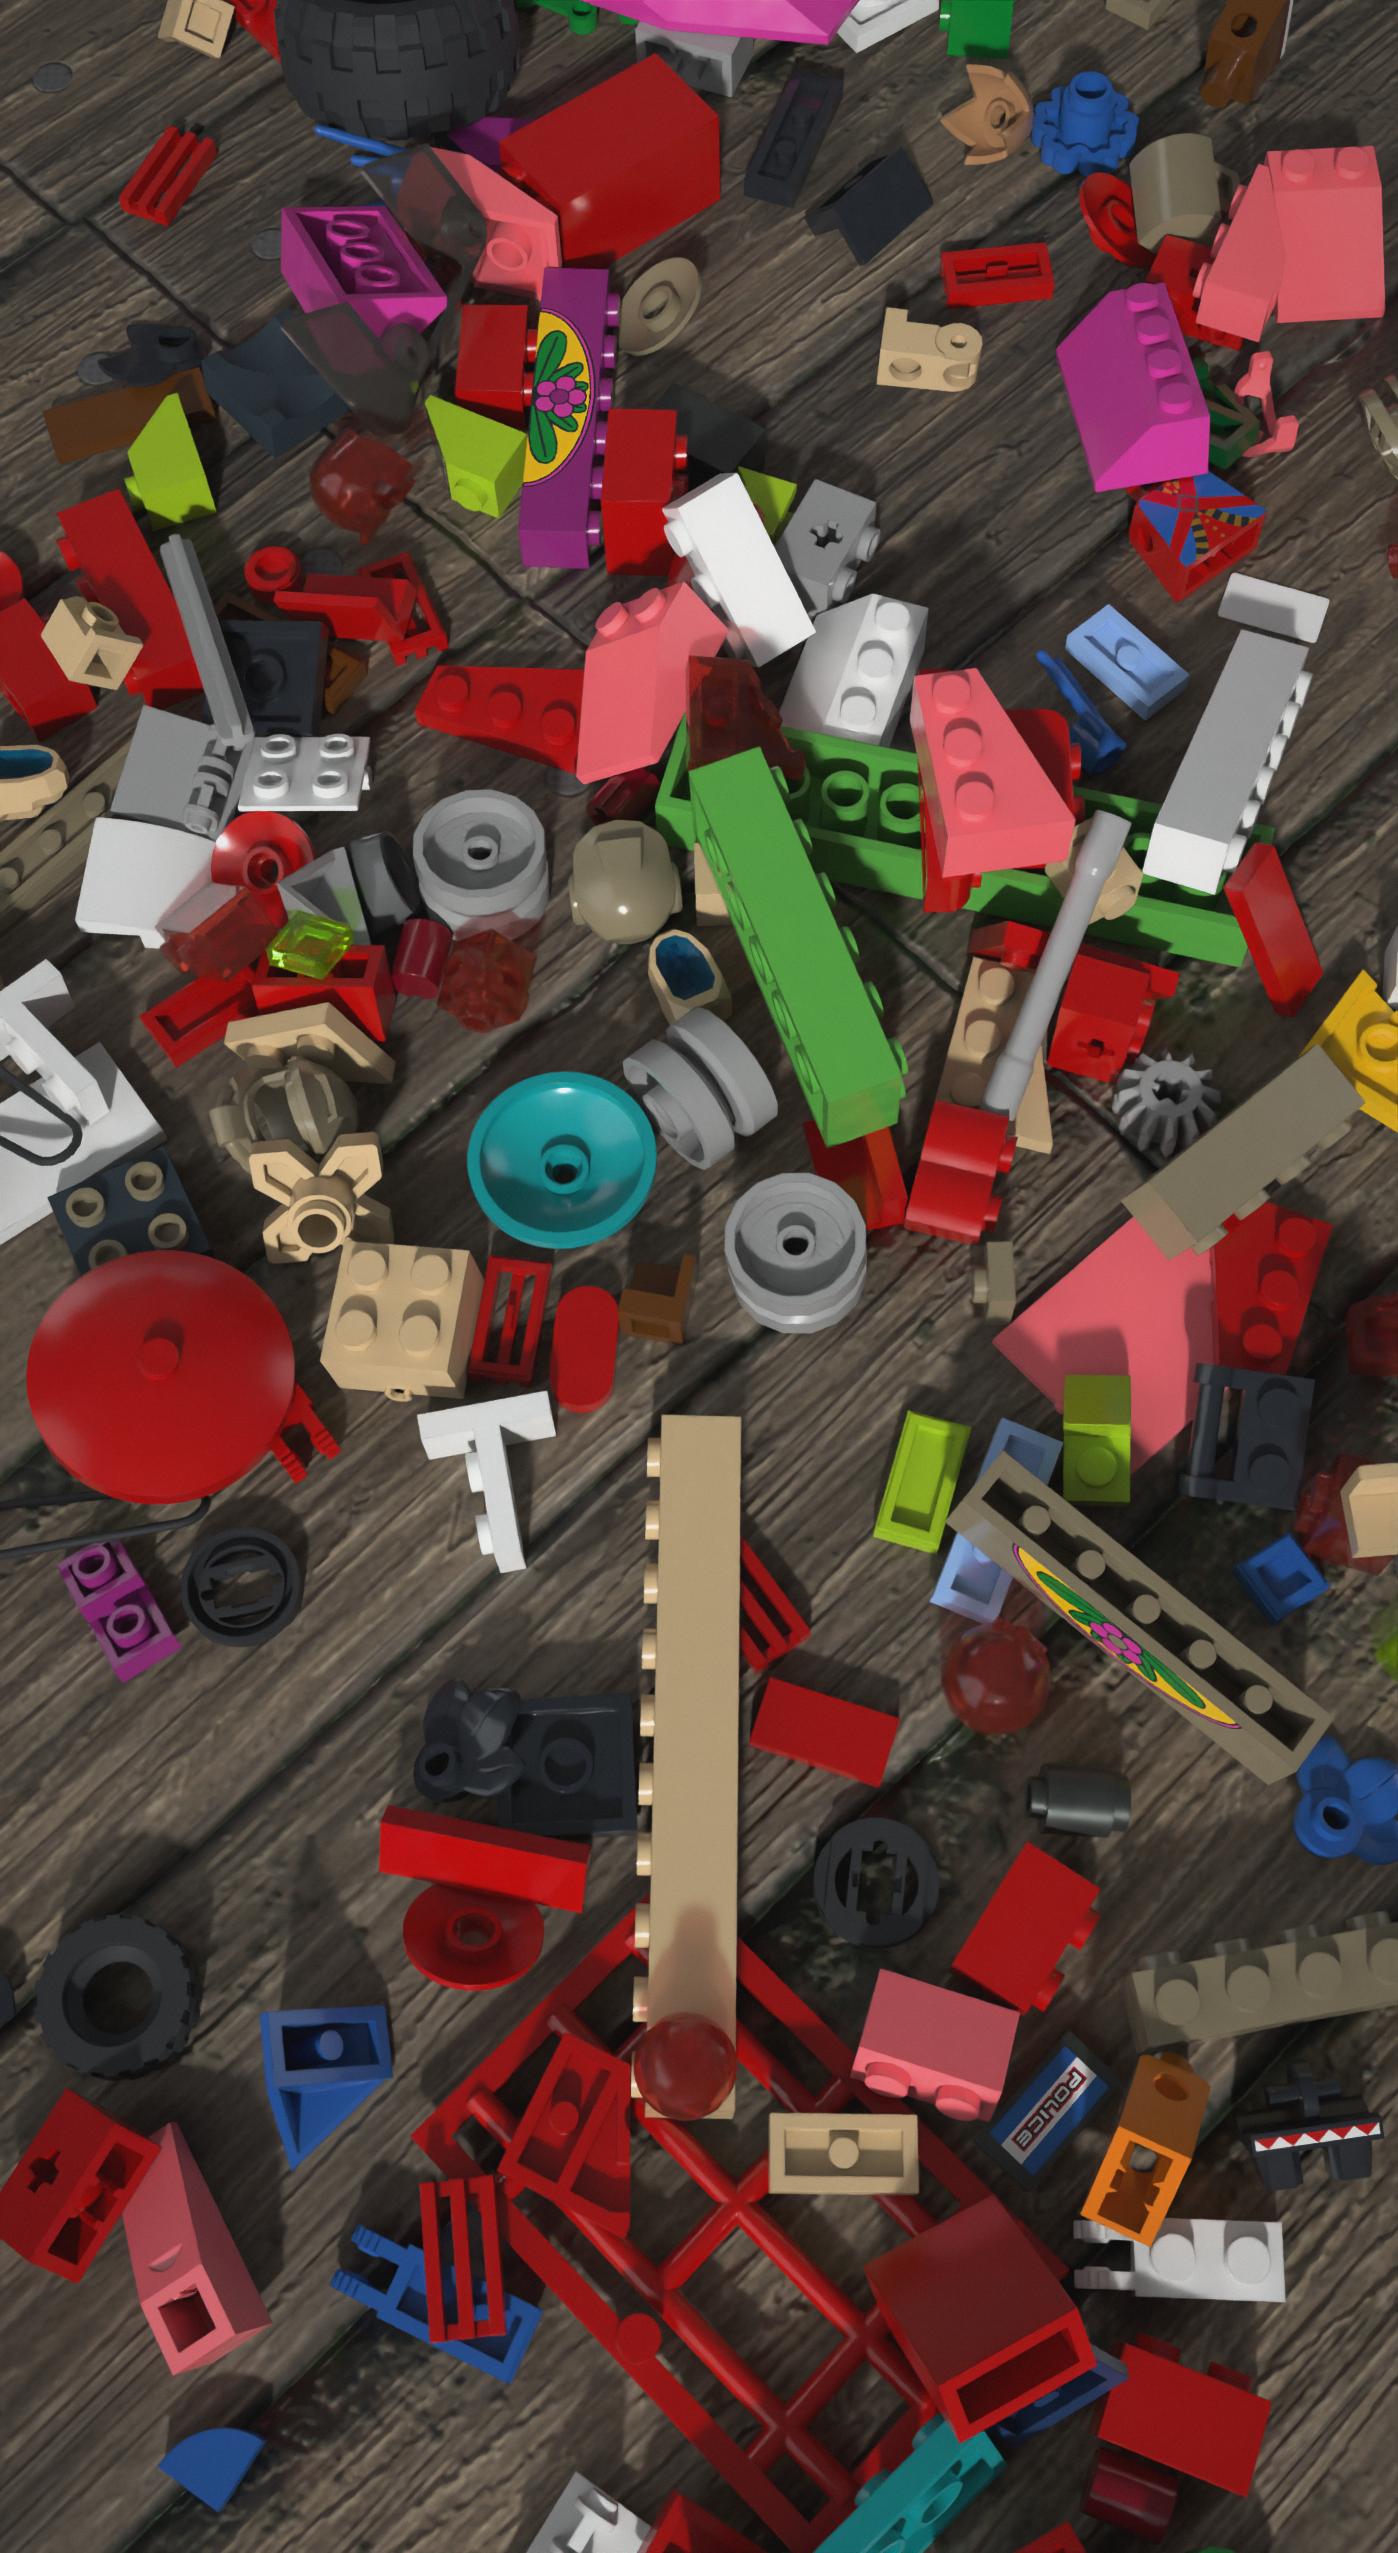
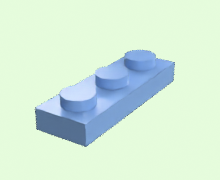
(970, 1579)

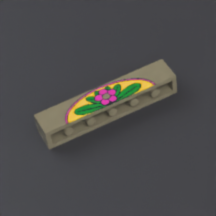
(1140, 1620)

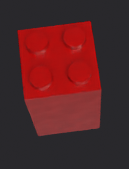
(619, 162)

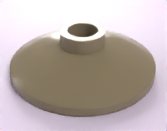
(658, 306)

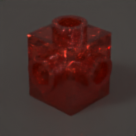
(486, 981)

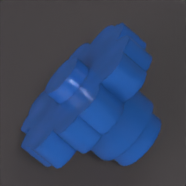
(1084, 126)

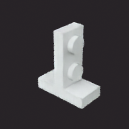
(25, 1013)
(488, 1430)

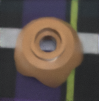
(995, 118)

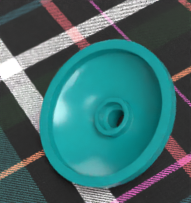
(556, 1127)

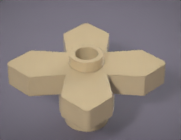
(321, 1200)

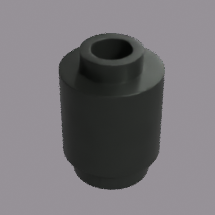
(1078, 1800)

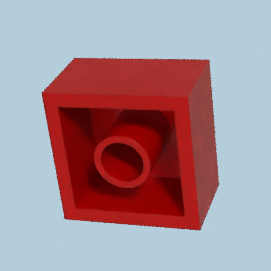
(638, 482)

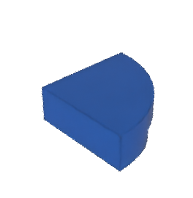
(213, 2462)

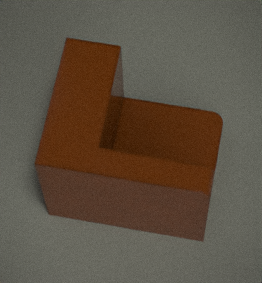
(659, 1301)

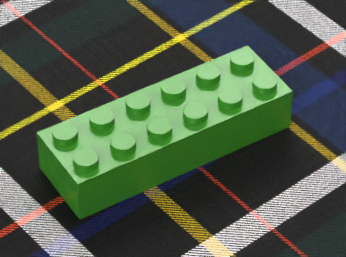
(796, 947)

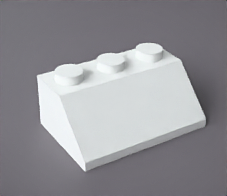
(857, 670)

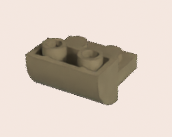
(1180, 191)

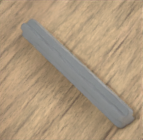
(207, 643)

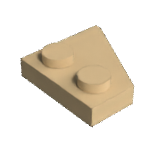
(311, 1032)

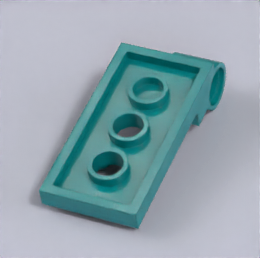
(921, 2497)

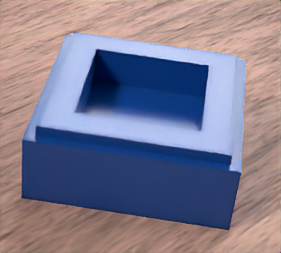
(1280, 1578)

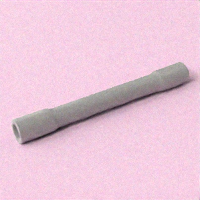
(1092, 869)

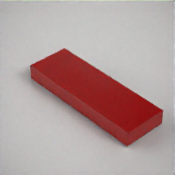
(1273, 929)
(484, 1858)

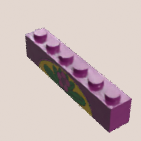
(566, 418)

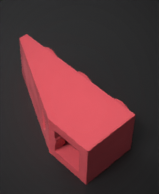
(1248, 263)
(187, 2262)

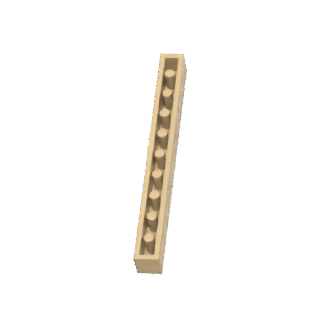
(694, 1729)

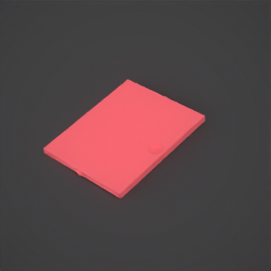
(1123, 1316)

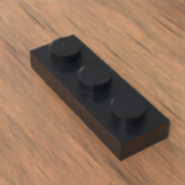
(793, 138)

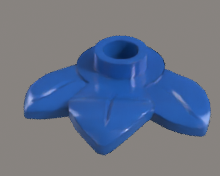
(1356, 1796)

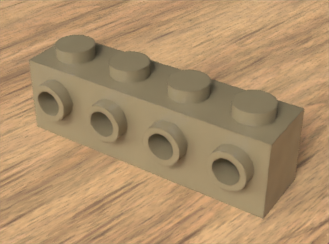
(1243, 1153)
(1263, 1987)

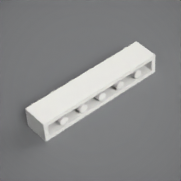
(1229, 763)

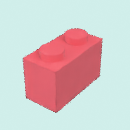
(935, 2047)

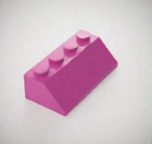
(358, 259)
(1135, 391)

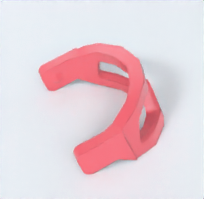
(1256, 383)

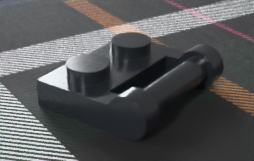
(1267, 1438)

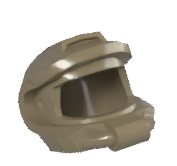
(623, 882)
(297, 1101)

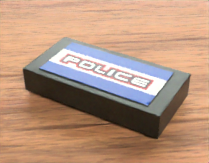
(1047, 2111)

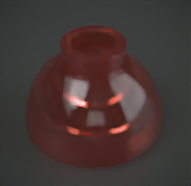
(685, 2066)

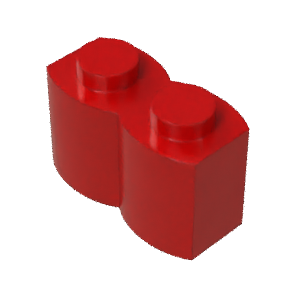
(958, 1173)

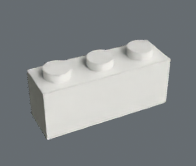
(737, 569)

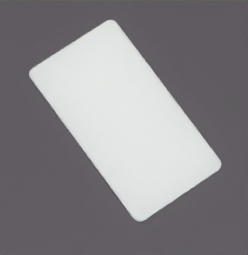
(1273, 607)

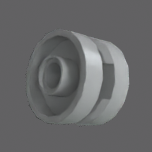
(482, 864)
(701, 1087)
(789, 1216)

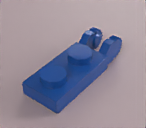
(407, 2306)

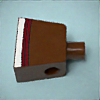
(1243, 60)

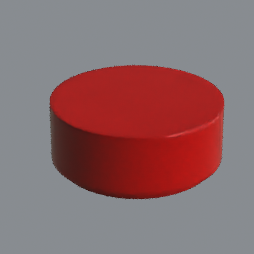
(272, 571)

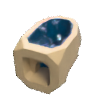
(30, 780)
(686, 977)

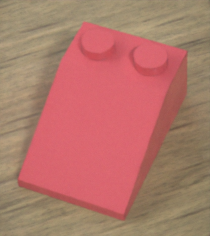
(519, 229)
(1329, 233)
(639, 678)

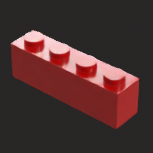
(126, 579)

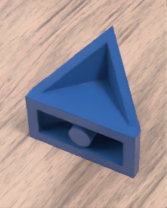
(321, 2069)

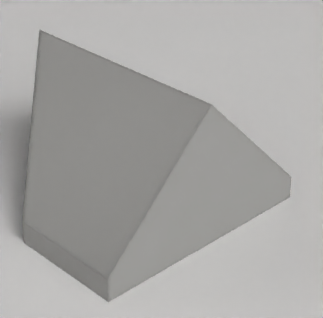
(327, 891)

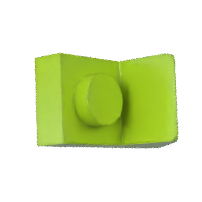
(1097, 1440)

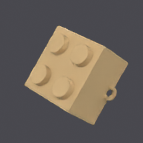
(402, 1320)

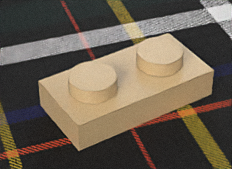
(843, 2154)

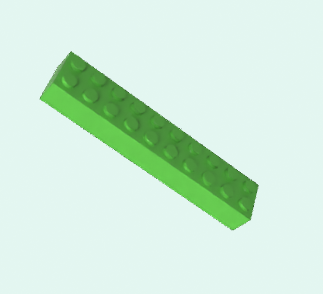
(866, 834)

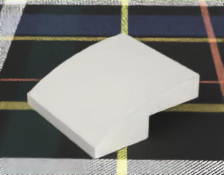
(139, 877)

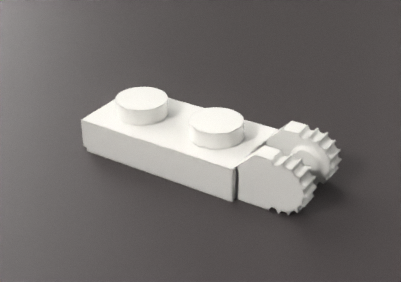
(1194, 2261)

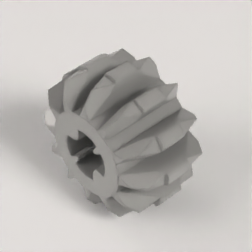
(1165, 1101)

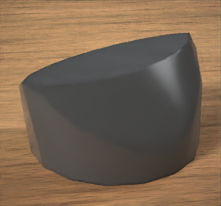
(384, 881)

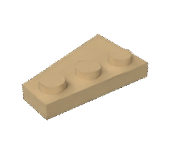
(980, 1036)

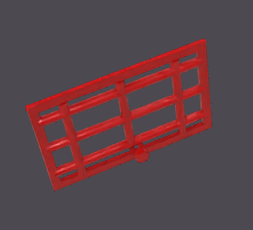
(638, 2335)

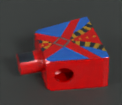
(1192, 529)

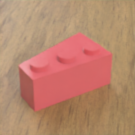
(981, 781)

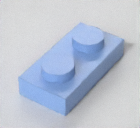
(1127, 662)

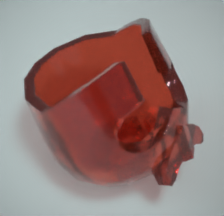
(358, 483)
(996, 1678)

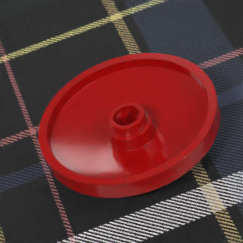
(161, 1377)

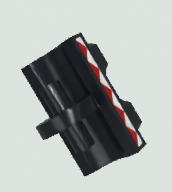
(1305, 2117)

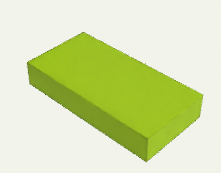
(922, 1482)

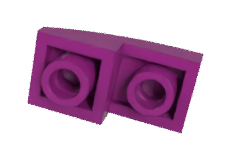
(118, 1607)

